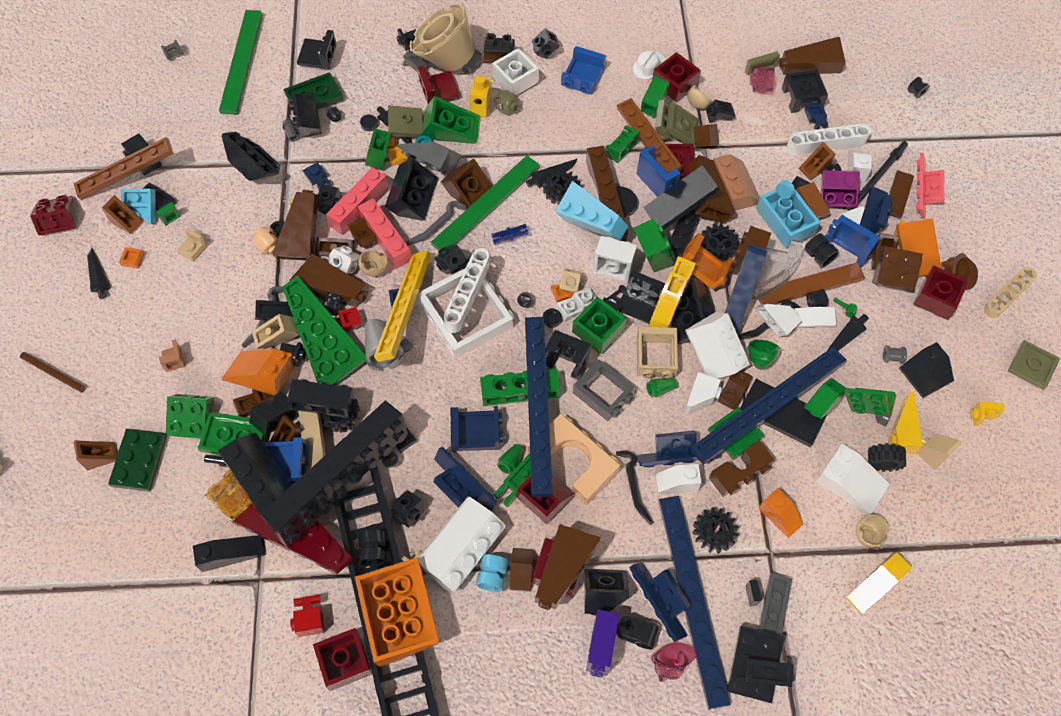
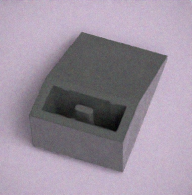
(433, 155)

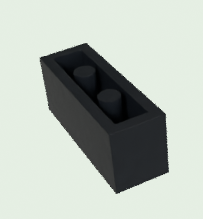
(320, 398)

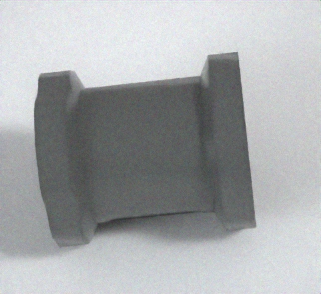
(174, 47)
(894, 354)

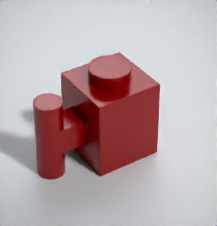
(309, 619)

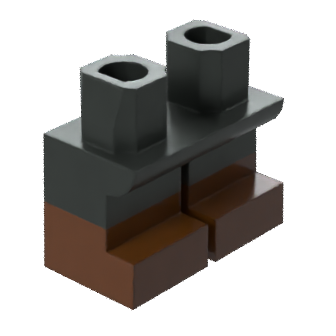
(494, 45)

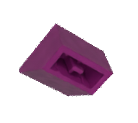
(840, 188)

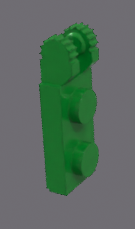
(514, 480)

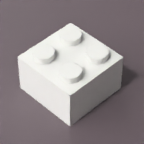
(515, 72)
(614, 258)

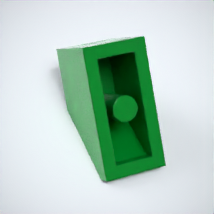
(377, 148)

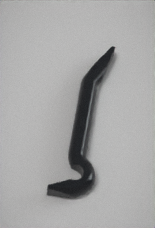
(763, 327)
(633, 483)

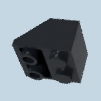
(306, 115)

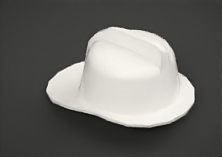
(646, 63)

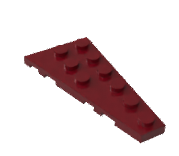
(314, 543)

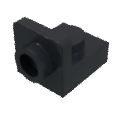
(405, 38)
(720, 109)
(298, 352)

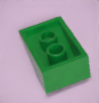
(450, 122)

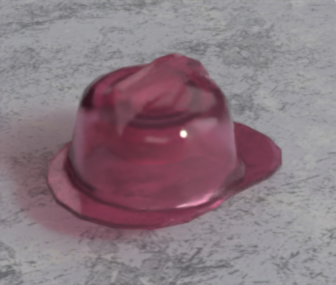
(672, 660)

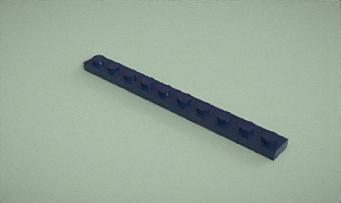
(767, 405)
(538, 408)
(697, 615)

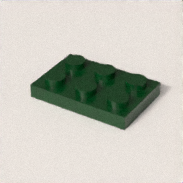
(321, 87)
(137, 460)

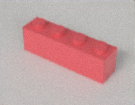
(346, 210)
(386, 234)

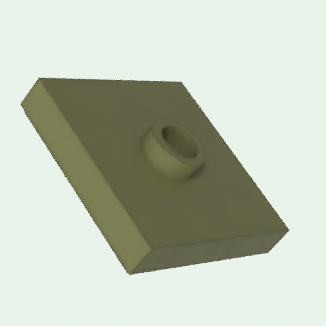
(405, 121)
(681, 123)
(1034, 364)

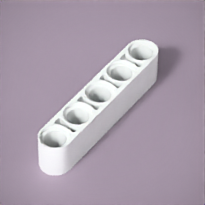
(835, 138)
(467, 297)

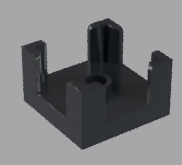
(804, 88)
(569, 349)

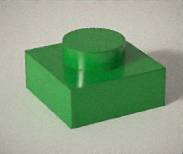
(168, 214)

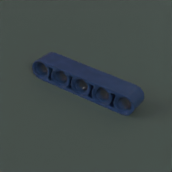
(745, 284)

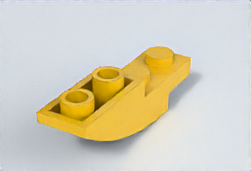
(672, 293)

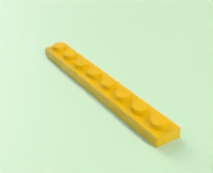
(402, 307)

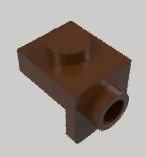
(362, 233)

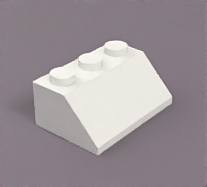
(717, 346)

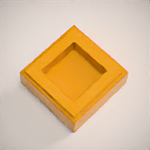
(396, 156)

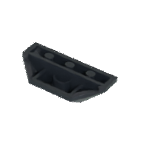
(249, 157)

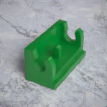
(622, 144)

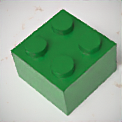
(654, 244)
(599, 325)

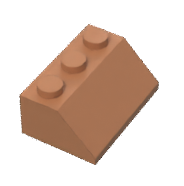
(737, 181)

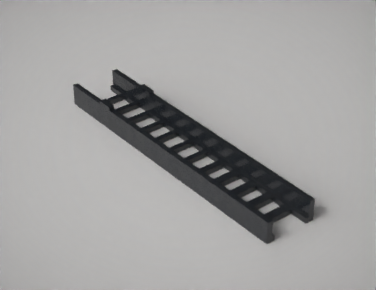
(347, 538)

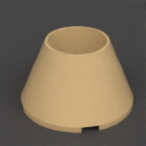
(445, 38)

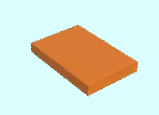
(920, 238)

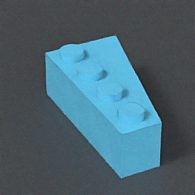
(589, 213)

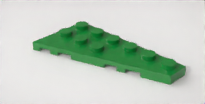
(327, 345)

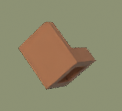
(172, 358)

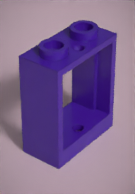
(602, 643)

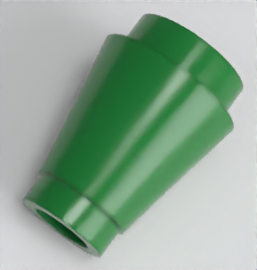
(660, 386)
(510, 459)

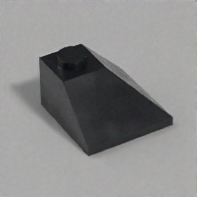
(928, 370)
(604, 589)

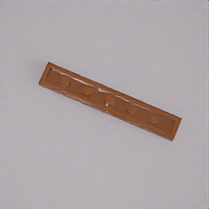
(648, 135)
(123, 168)
(824, 280)

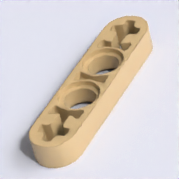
(1012, 293)

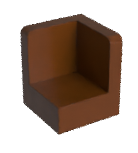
(706, 135)

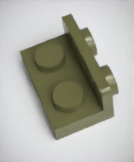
(661, 120)

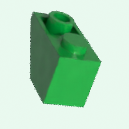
(656, 91)
(826, 398)

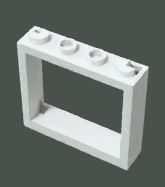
(480, 337)

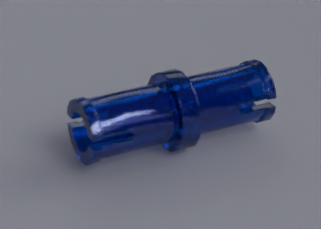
(509, 233)

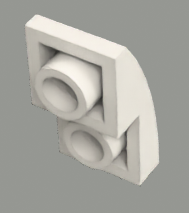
(574, 306)
(816, 317)

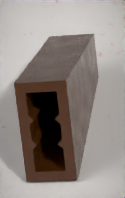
(823, 55)
(719, 205)
(299, 228)
(325, 278)
(565, 562)

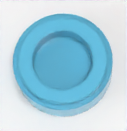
(785, 189)

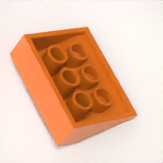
(396, 612)

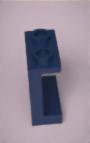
(475, 430)

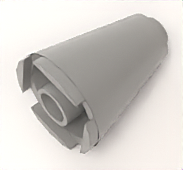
(373, 333)

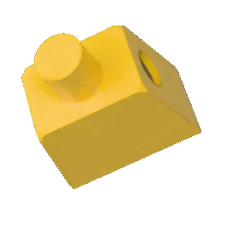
(481, 90)

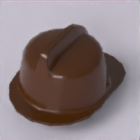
(962, 267)

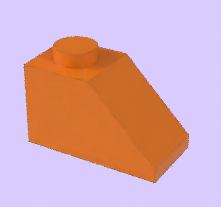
(781, 512)

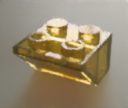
(228, 496)

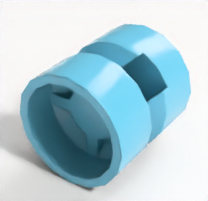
(492, 573)

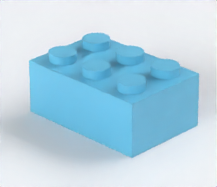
(788, 217)

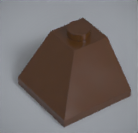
(467, 183)

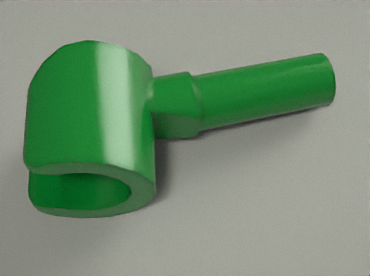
(850, 309)

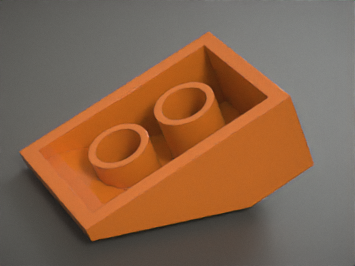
(261, 370)

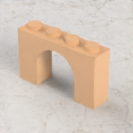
(602, 466)

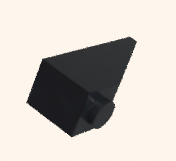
(226, 552)

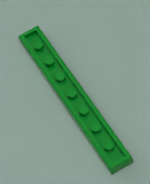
(240, 62)
(486, 203)

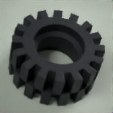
(887, 457)

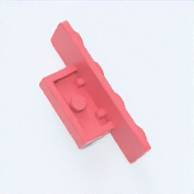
(931, 186)

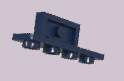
(876, 209)
(671, 449)
(459, 483)
(664, 597)

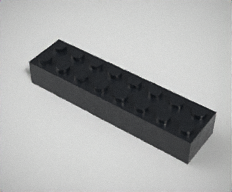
(335, 474)

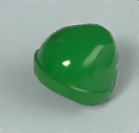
(762, 353)

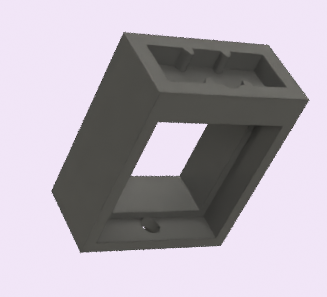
(589, 377)

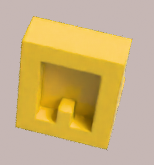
(986, 410)

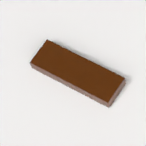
(899, 192)

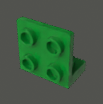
(870, 401)
(187, 415)

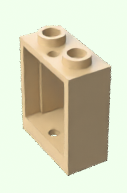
(657, 335)

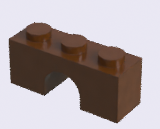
(728, 479)

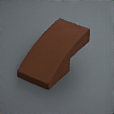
(734, 389)
(245, 403)

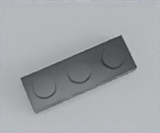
(775, 604)

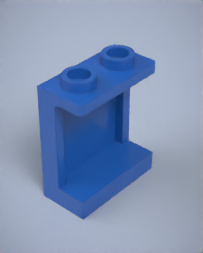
(584, 70)
(653, 174)
(852, 238)
(291, 457)

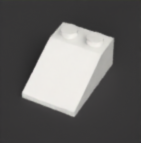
(853, 479)

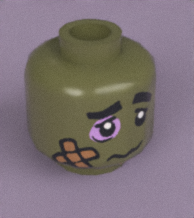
(506, 102)

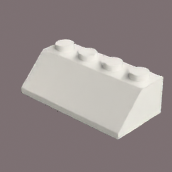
(460, 544)

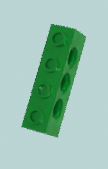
(511, 393)

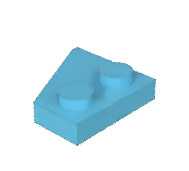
(141, 203)

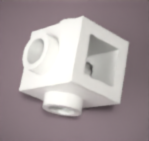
(344, 259)

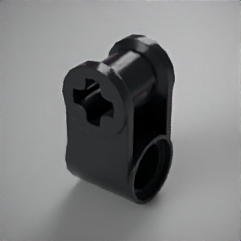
(639, 633)

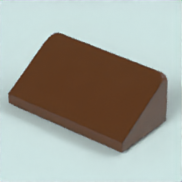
(326, 245)

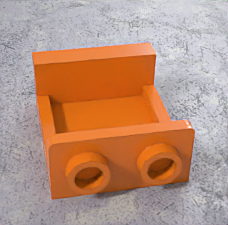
(708, 267)

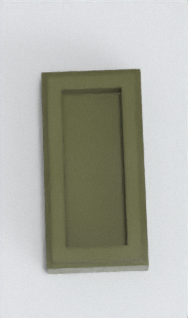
(769, 61)

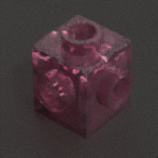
(763, 79)

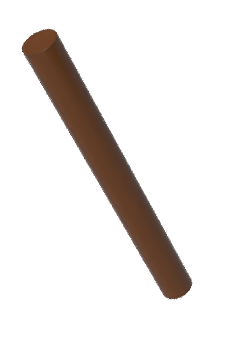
(53, 372)

